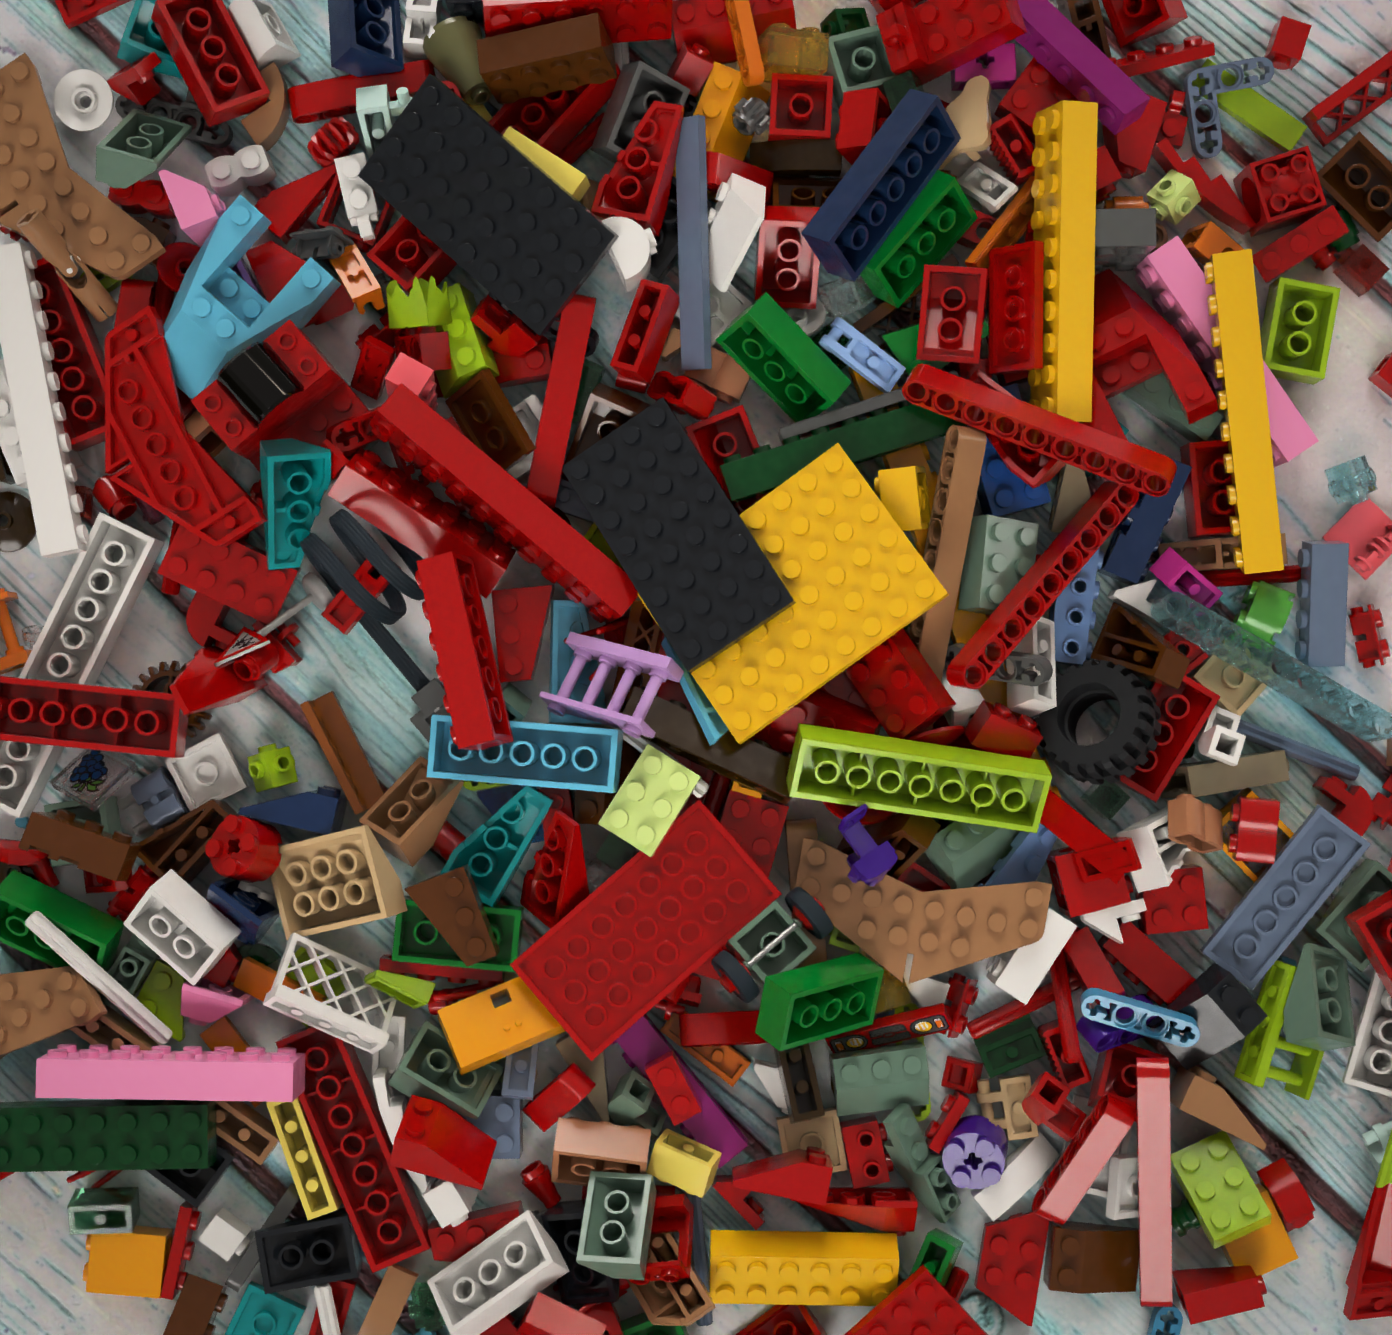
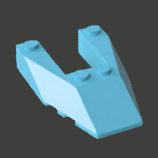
(221, 313)

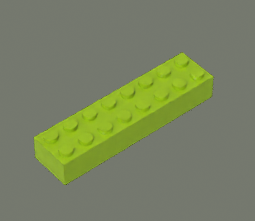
(918, 778)

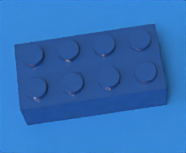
(1001, 490)

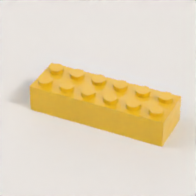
(802, 1267)

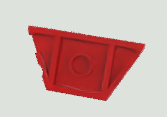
(1013, 1262)

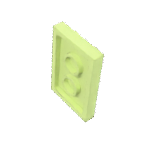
(649, 800)

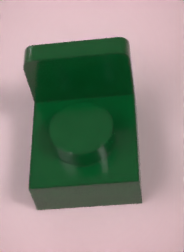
(844, 21)

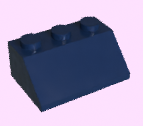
(365, 36)

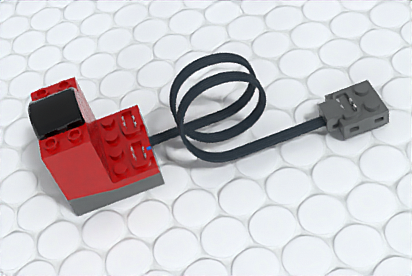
(294, 392)

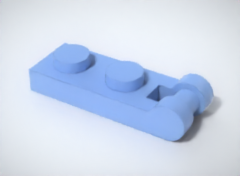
(862, 355)

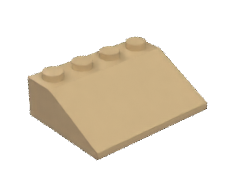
(335, 883)

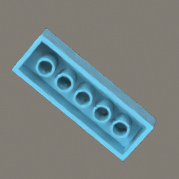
(538, 757)

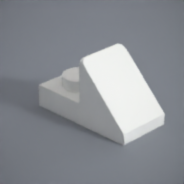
(987, 187)
(1135, 600)
(1106, 919)

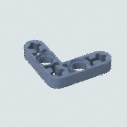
(1214, 86)

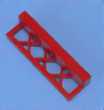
(1348, 91)

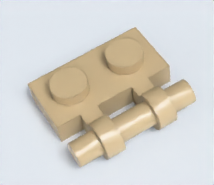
(1011, 1094)

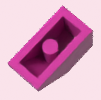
(1184, 578)

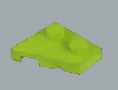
(163, 997)

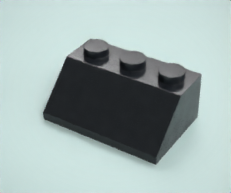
(195, 1184)

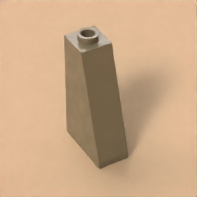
(1216, 777)

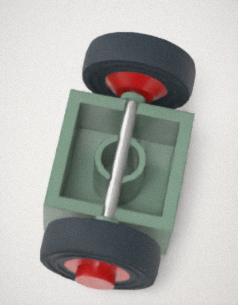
(771, 944)

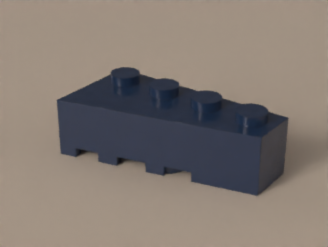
(1140, 532)

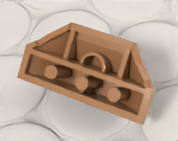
(672, 1302)

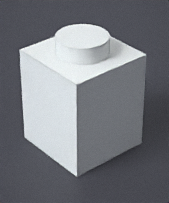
(226, 1235)

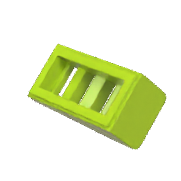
(403, 988)

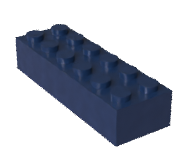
(881, 184)

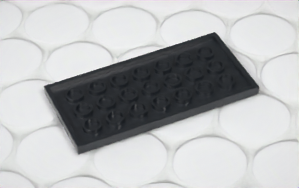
(487, 205)
(677, 535)

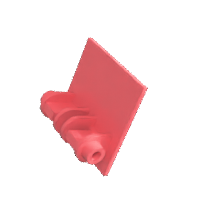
(1368, 535)

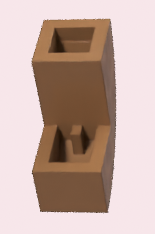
(270, 120)

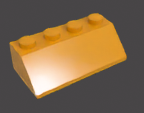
(717, 102)

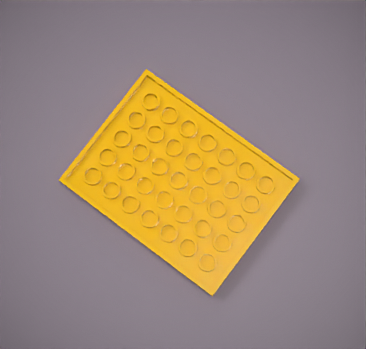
(851, 586)

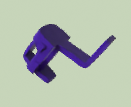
(869, 860)

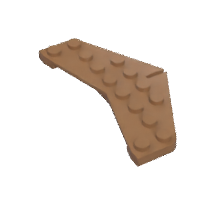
(39, 176)
(935, 926)
(43, 1005)

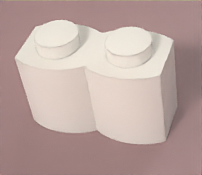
(247, 167)

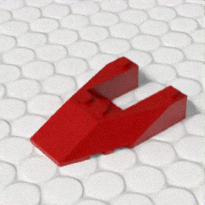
(1135, 345)

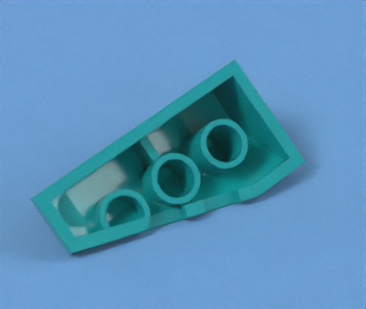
(143, 38)
(292, 490)
(501, 843)

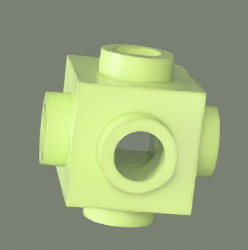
(1173, 197)

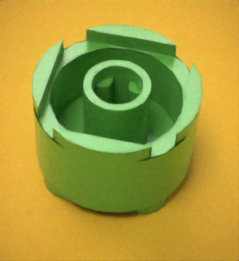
(1265, 610)

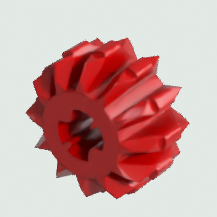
(333, 141)

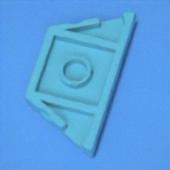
(705, 713)

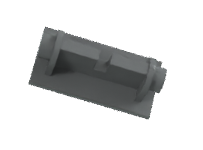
(320, 243)

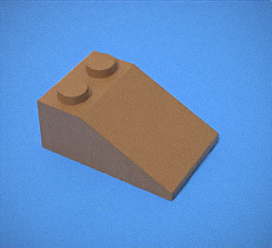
(412, 812)
(1201, 1097)

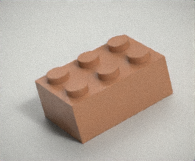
(597, 1147)

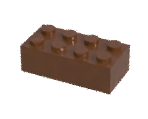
(547, 58)

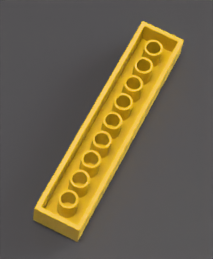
(1066, 224)
(1245, 410)

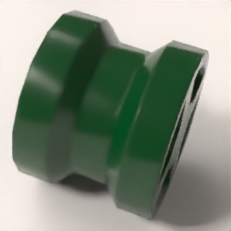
(1184, 1218)

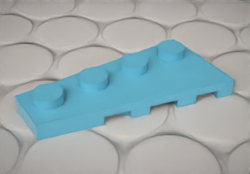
(568, 617)

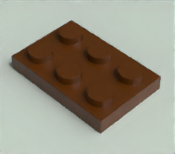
(490, 420)

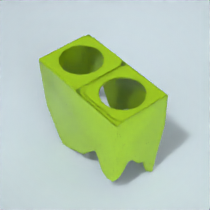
(422, 307)

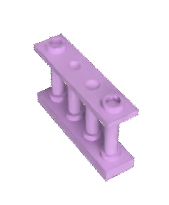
(609, 656)

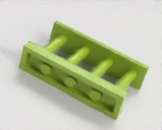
(1261, 1042)

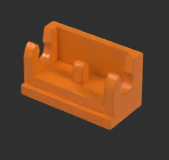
(358, 279)

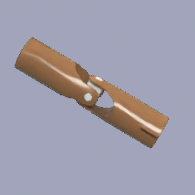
(55, 251)

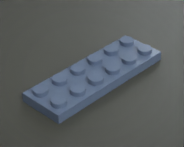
(1285, 897)

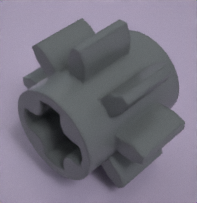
(751, 116)

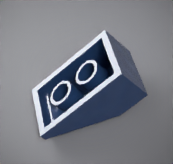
(313, 811)
(243, 909)

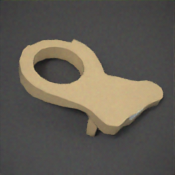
(971, 119)

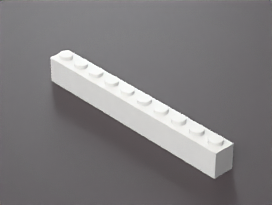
(37, 407)

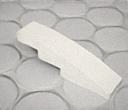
(392, 1112)

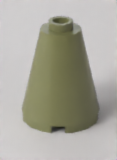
(455, 56)

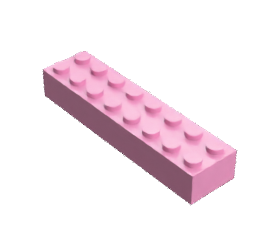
(1182, 296)
(170, 1074)

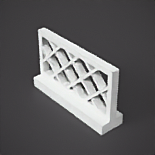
(321, 1015)

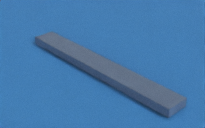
(693, 245)

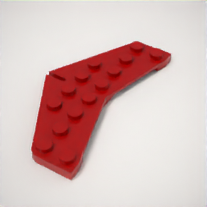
(149, 431)

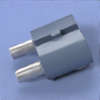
(159, 799)

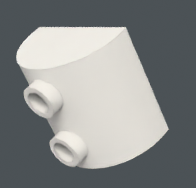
(263, 33)
(631, 250)

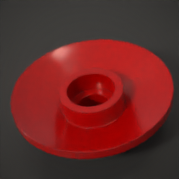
(175, 262)
(940, 736)

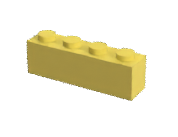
(304, 1159)

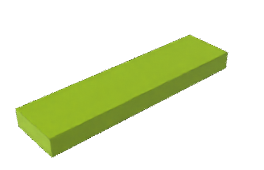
(1257, 113)

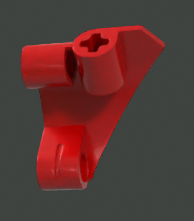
(276, 267)

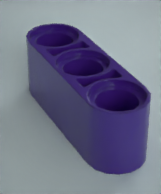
(1105, 1037)

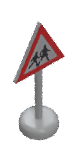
(249, 640)

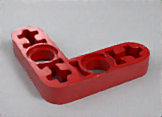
(352, 442)

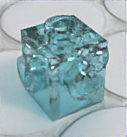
(1351, 481)

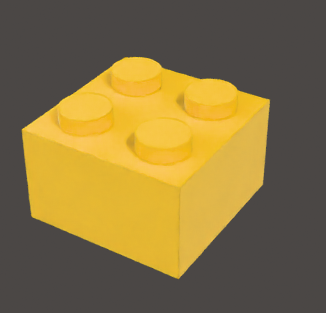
(905, 496)

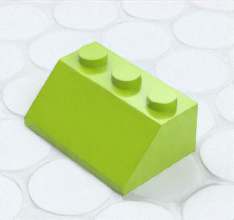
(466, 343)

